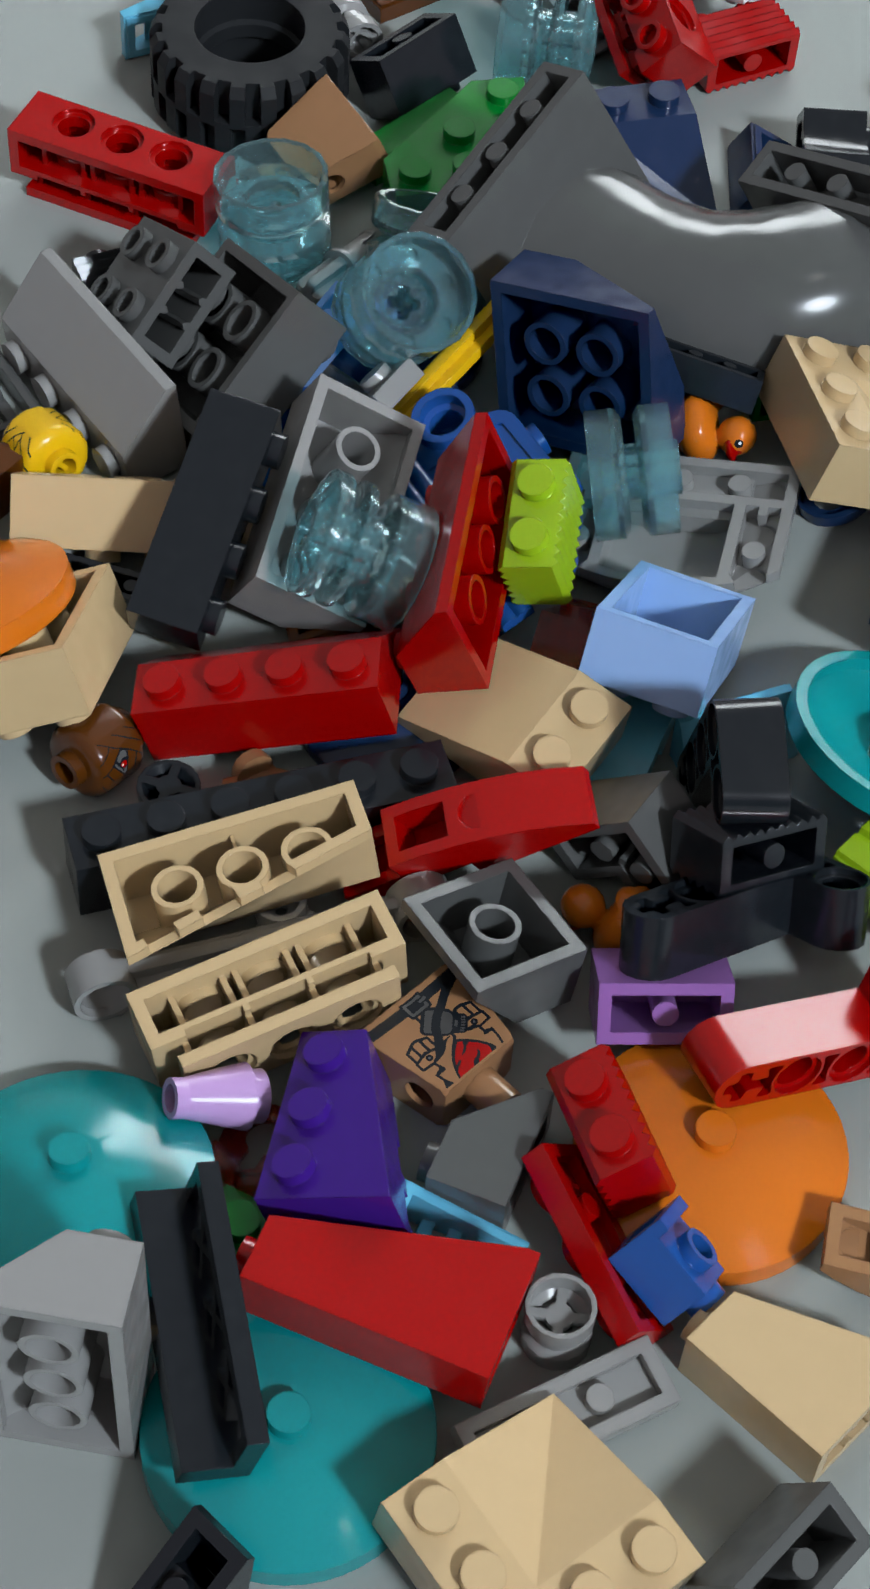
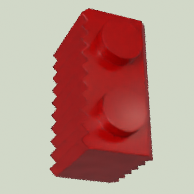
(749, 43)
(610, 1131)

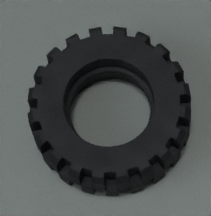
(241, 64)

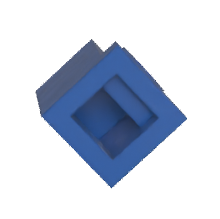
(670, 1265)

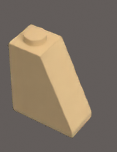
(782, 1378)

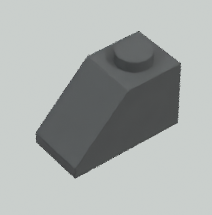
(482, 1154)

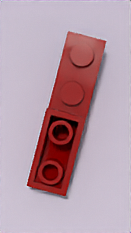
(480, 824)

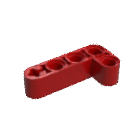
(783, 1047)

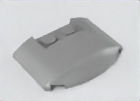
(731, 526)

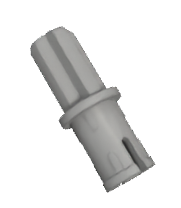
(333, 267)

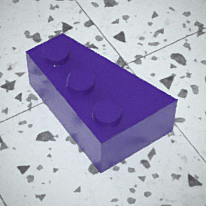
(336, 1138)

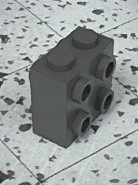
(162, 289)

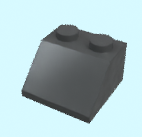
(500, 940)

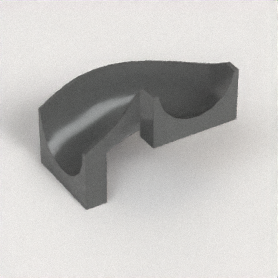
(720, 280)

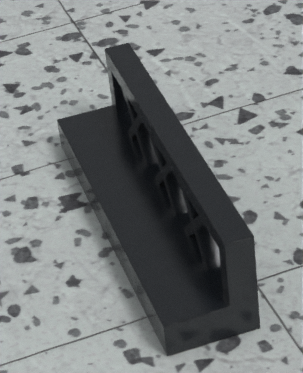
(200, 1329)

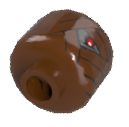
(97, 751)

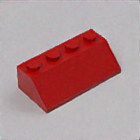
(458, 614)
(268, 695)

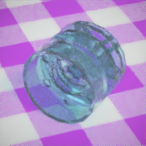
(538, 34)
(275, 204)
(423, 281)
(362, 550)

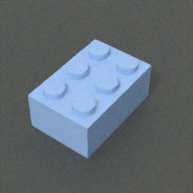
(666, 639)

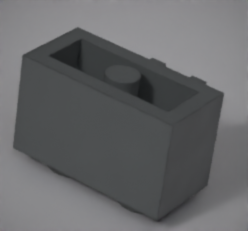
(791, 1541)

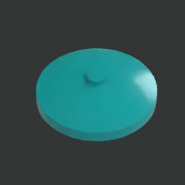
(832, 722)
(80, 1151)
(336, 1450)

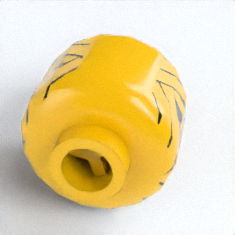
(47, 442)

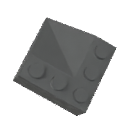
(255, 342)

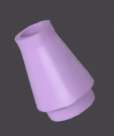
(221, 1097)

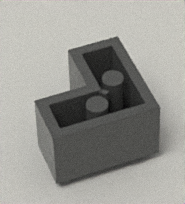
(633, 831)

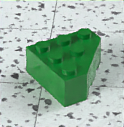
(449, 136)

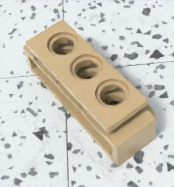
(300, 990)

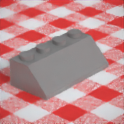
(93, 372)
(327, 431)
(76, 1343)

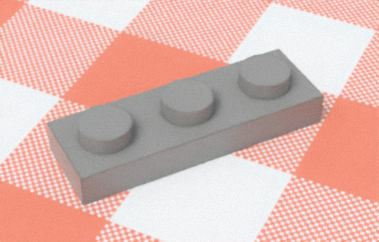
(605, 1394)

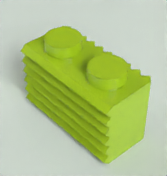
(541, 532)

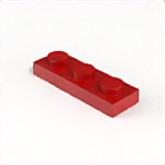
(589, 1238)

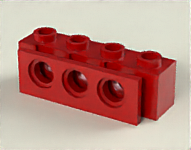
(660, 38)
(112, 167)

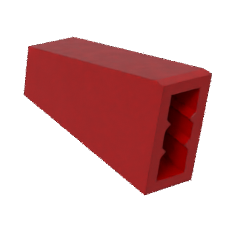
(391, 1297)

